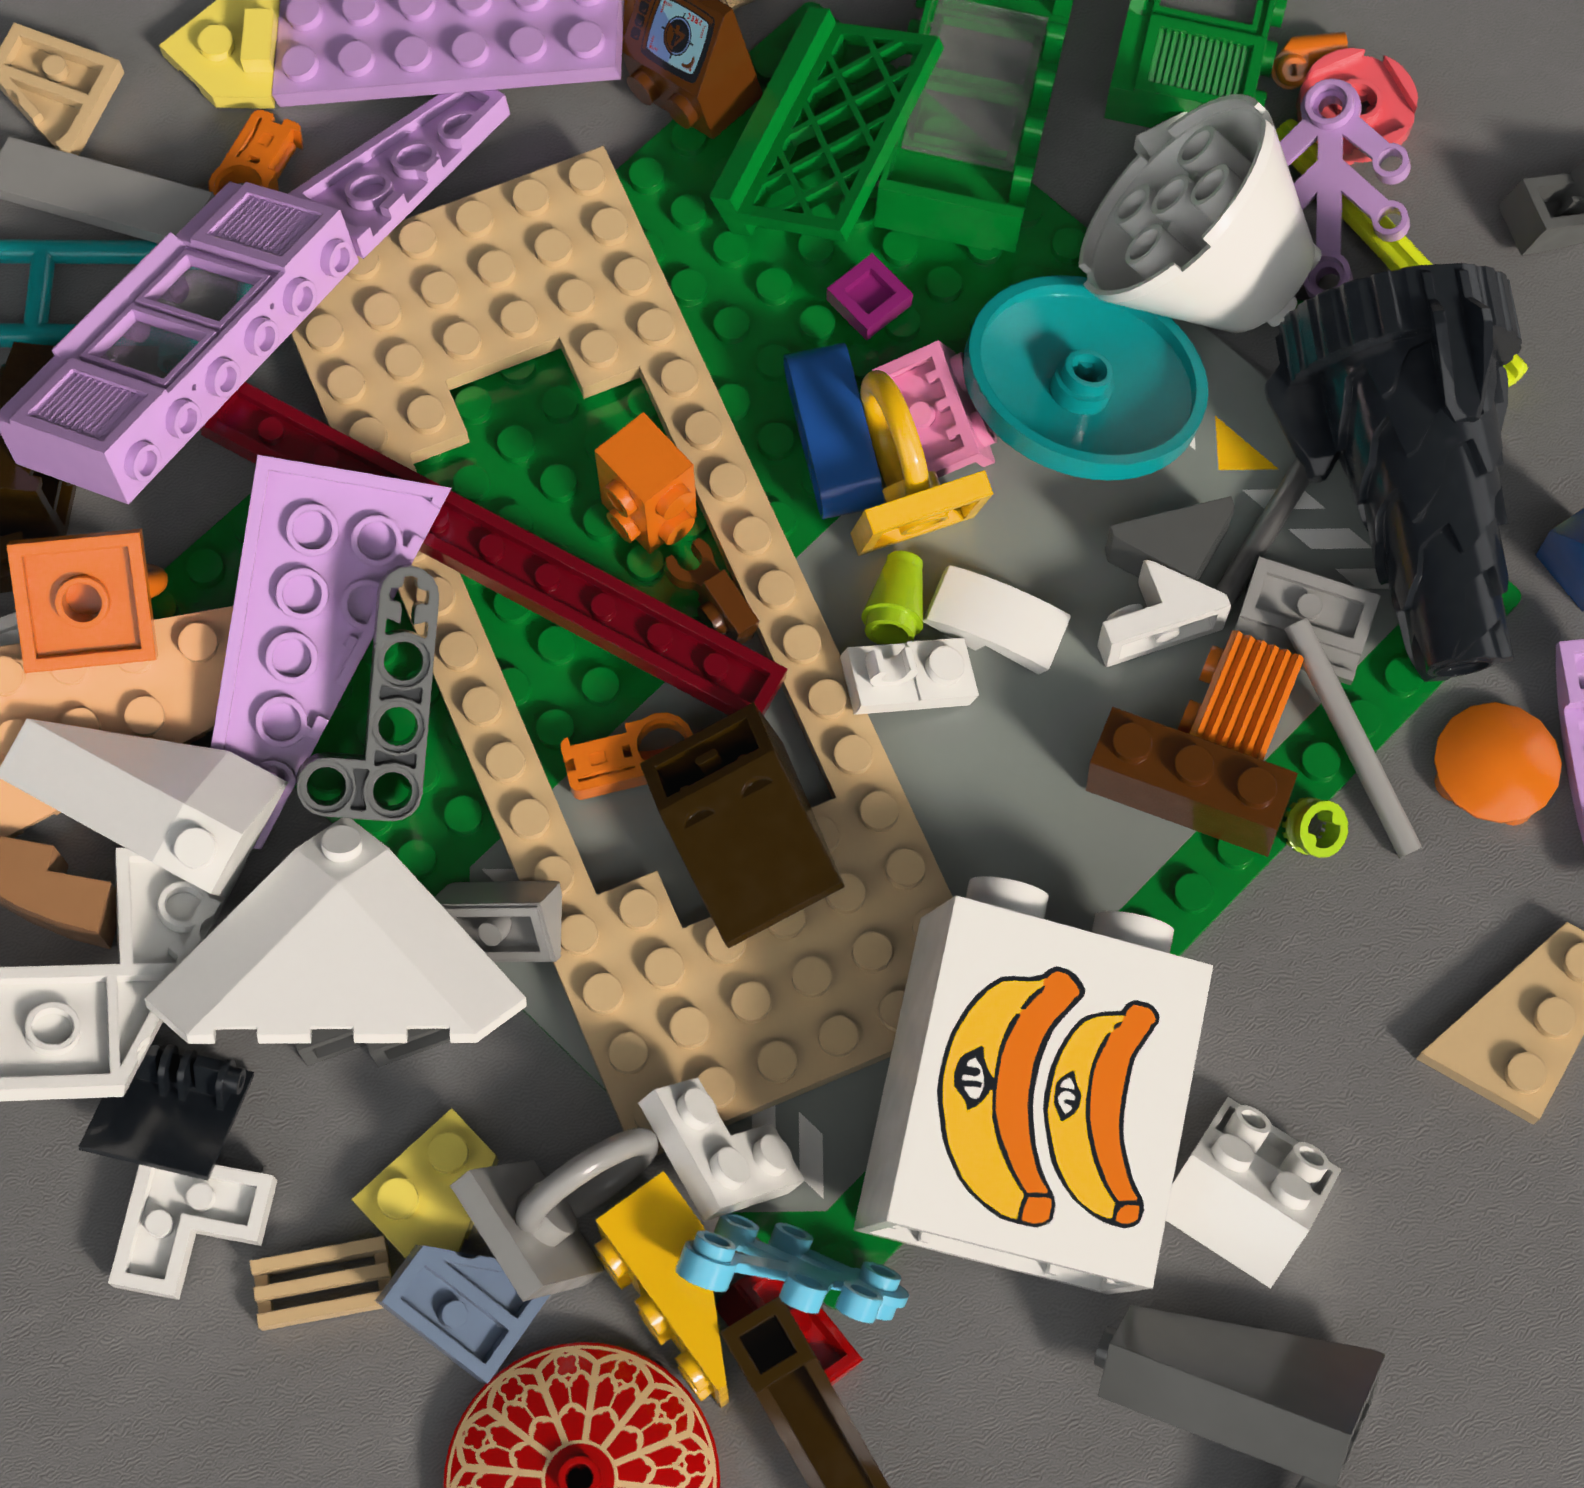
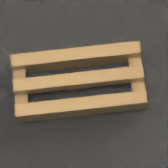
(265, 1292)

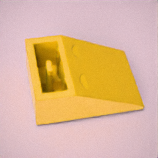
(642, 1248)

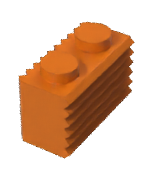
(1244, 694)

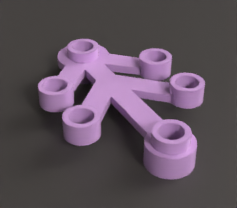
(1333, 176)

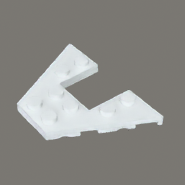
(89, 1025)

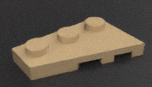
(1521, 1031)

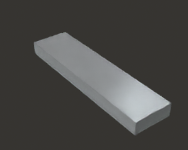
(96, 191)

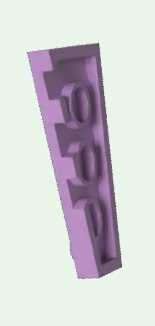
(404, 163)

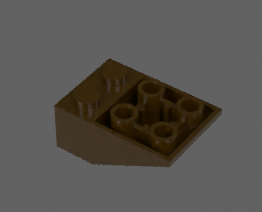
(742, 824)

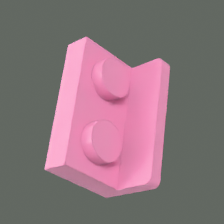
(941, 408)

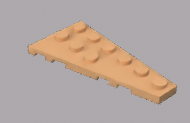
(149, 699)

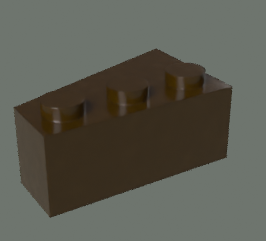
(28, 498)

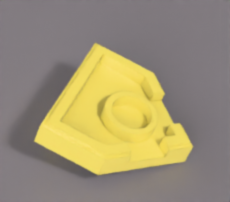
(229, 52)

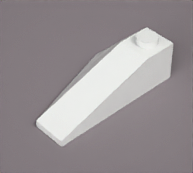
(159, 798)

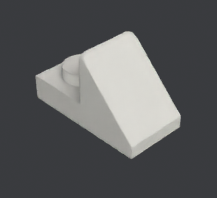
(1175, 613)

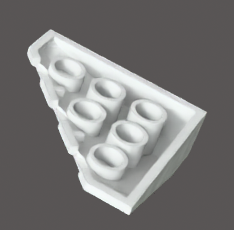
(337, 944)

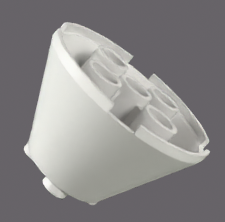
(1205, 225)

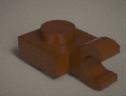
(720, 600)

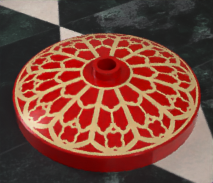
(580, 1411)

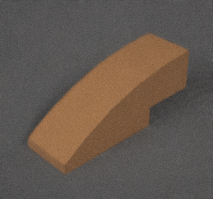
(43, 894)

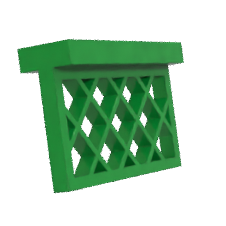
(787, 119)

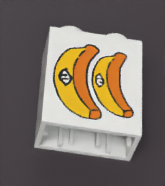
(1036, 1090)

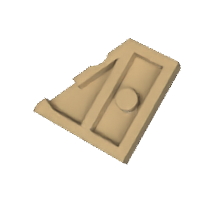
(57, 85)

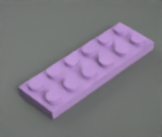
(440, 47)

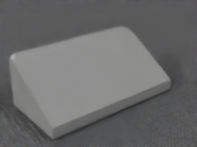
(509, 917)

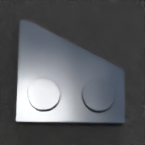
(460, 1307)

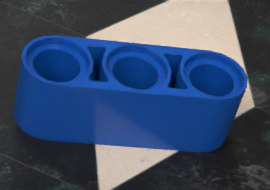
(833, 430)

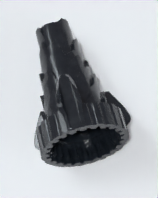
(1412, 401)

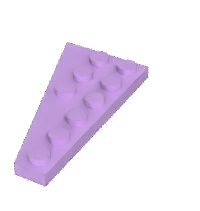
(309, 603)

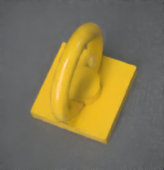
(912, 495)

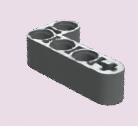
(386, 692)

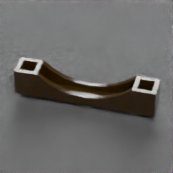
(801, 1400)

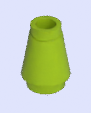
(896, 601)

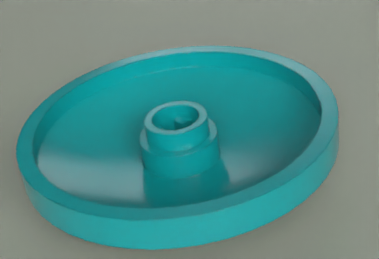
(1084, 380)

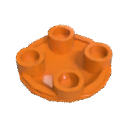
(1497, 763)

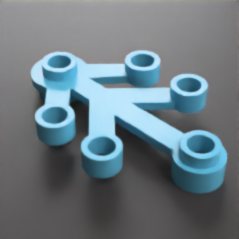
(808, 1275)

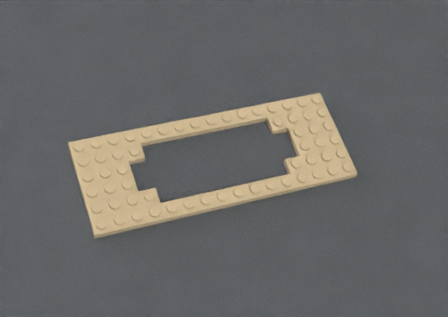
(658, 1003)

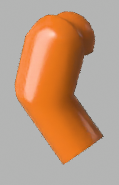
(1301, 53)

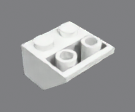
(1250, 1191)

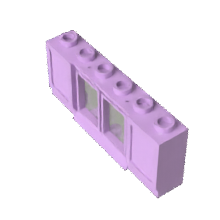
(176, 339)

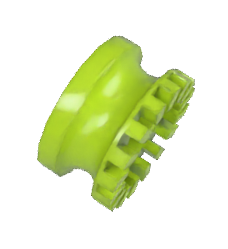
(1297, 827)

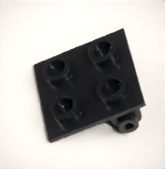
(171, 1113)

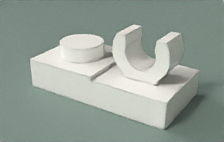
(909, 676)

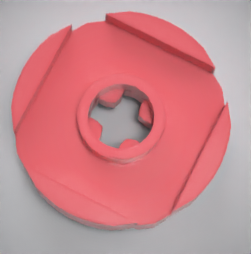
(1378, 82)

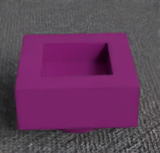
(869, 296)

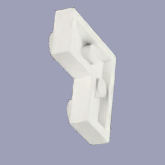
(716, 1167)
(173, 1208)

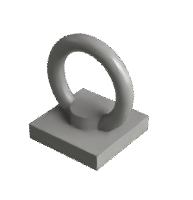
(533, 1218)

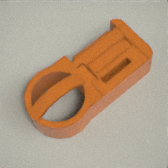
(258, 153)
(615, 761)

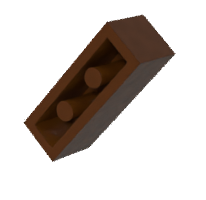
(1190, 781)

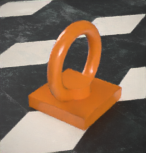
(84, 599)

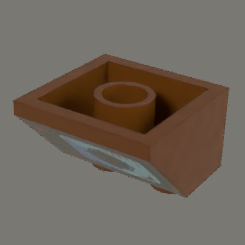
(690, 62)

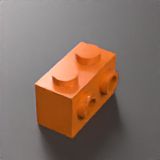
(646, 485)

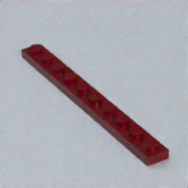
(521, 564)

